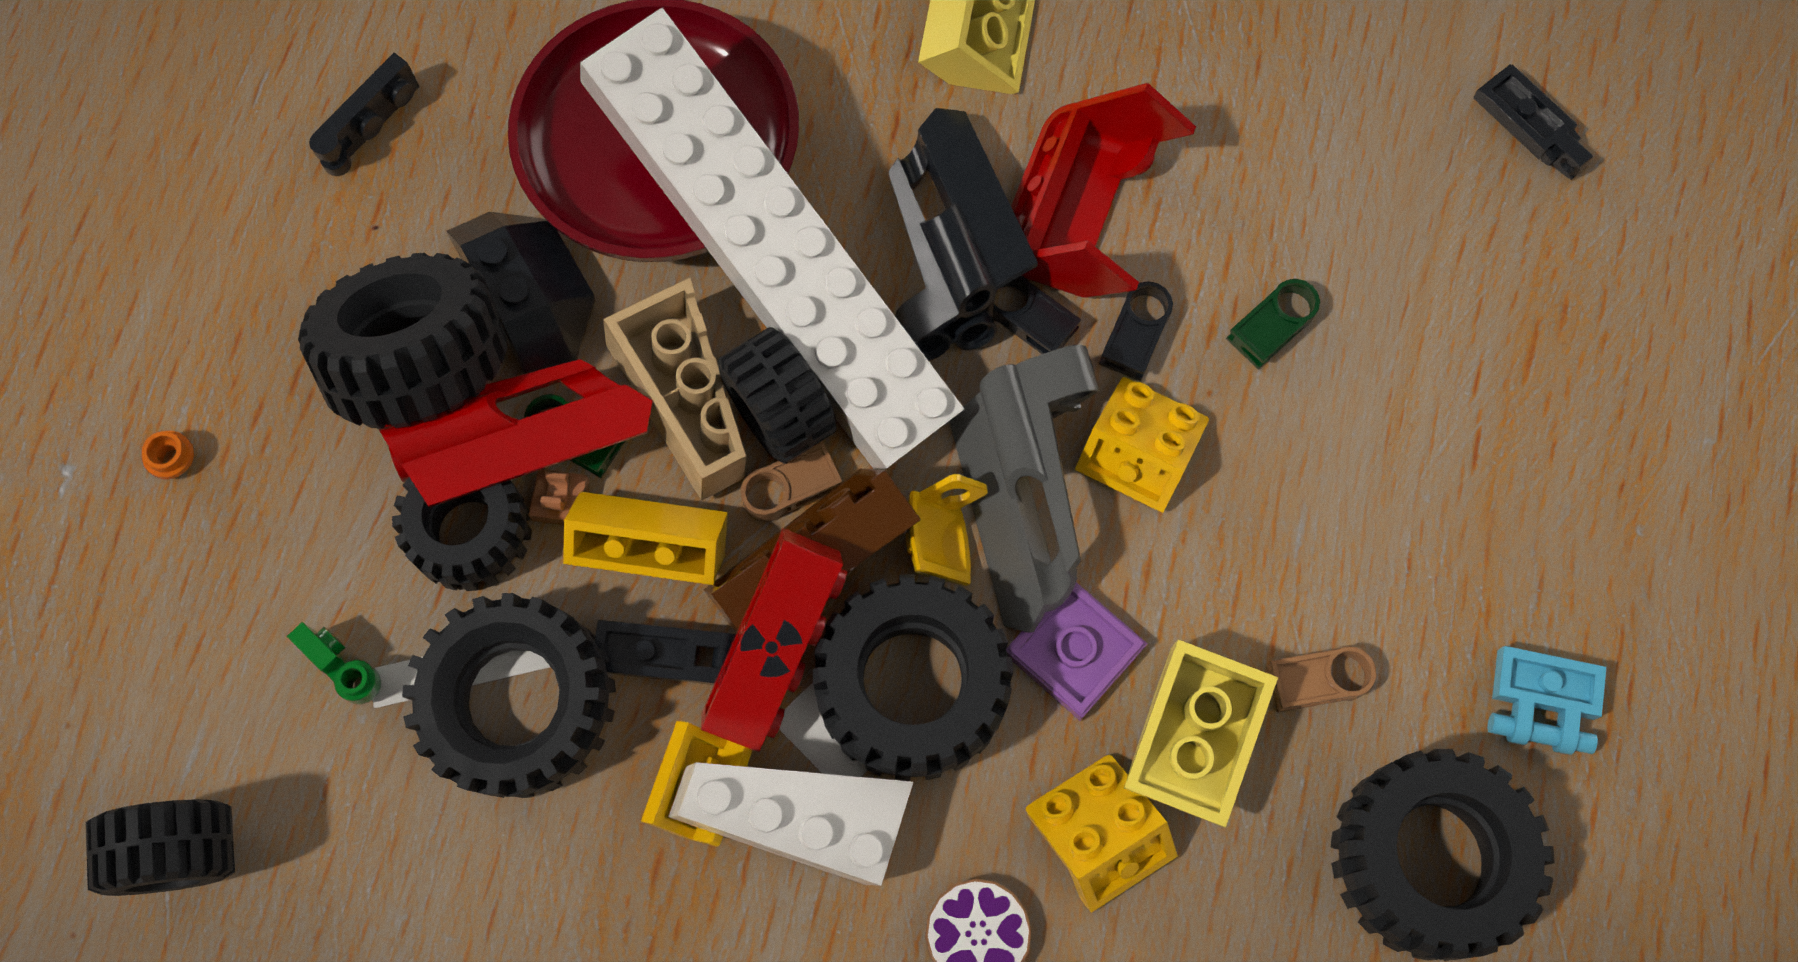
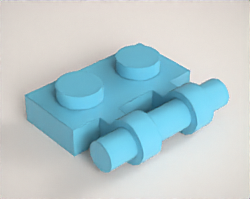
(1549, 684)

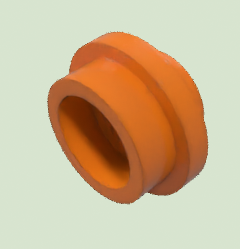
(156, 448)

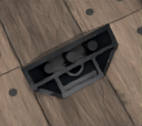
(532, 284)

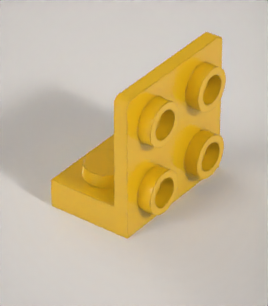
(1142, 443)
(1103, 832)

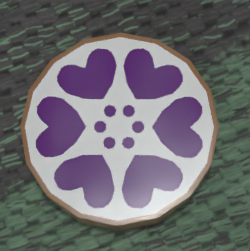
(978, 924)

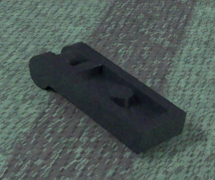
(363, 115)
(661, 651)

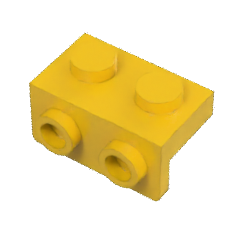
(687, 746)

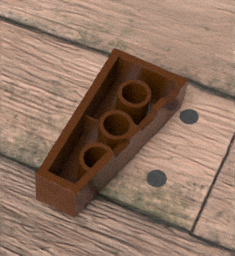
(851, 518)

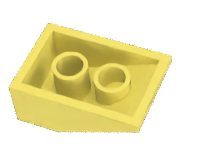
(1200, 732)

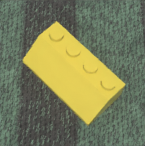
(977, 42)

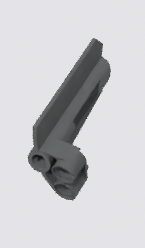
(1001, 442)

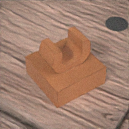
(555, 495)

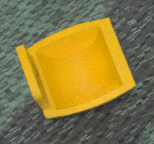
(940, 538)

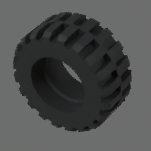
(403, 340)
(926, 611)
(1507, 841)

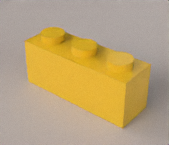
(645, 538)

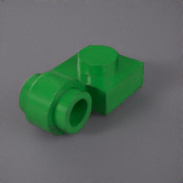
(324, 652)

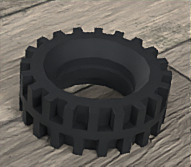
(452, 664)

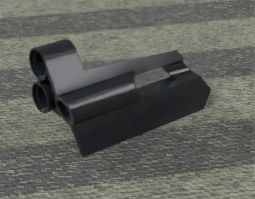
(964, 249)

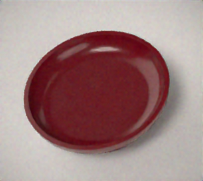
(583, 169)

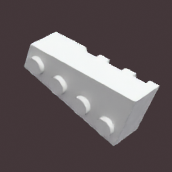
(808, 817)

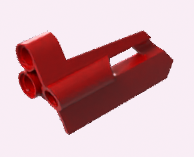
(486, 447)

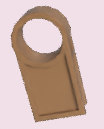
(803, 479)
(1308, 679)

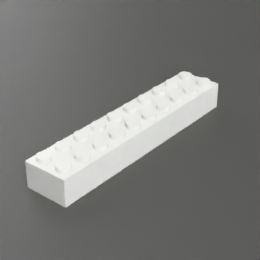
(768, 237)

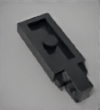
(1534, 121)

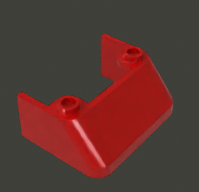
(1075, 178)

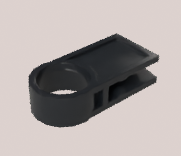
(1041, 321)
(1134, 338)

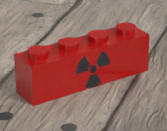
(772, 641)

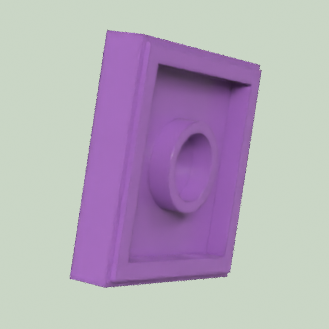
(1077, 651)

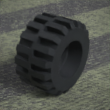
(777, 395)
(471, 561)
(159, 847)

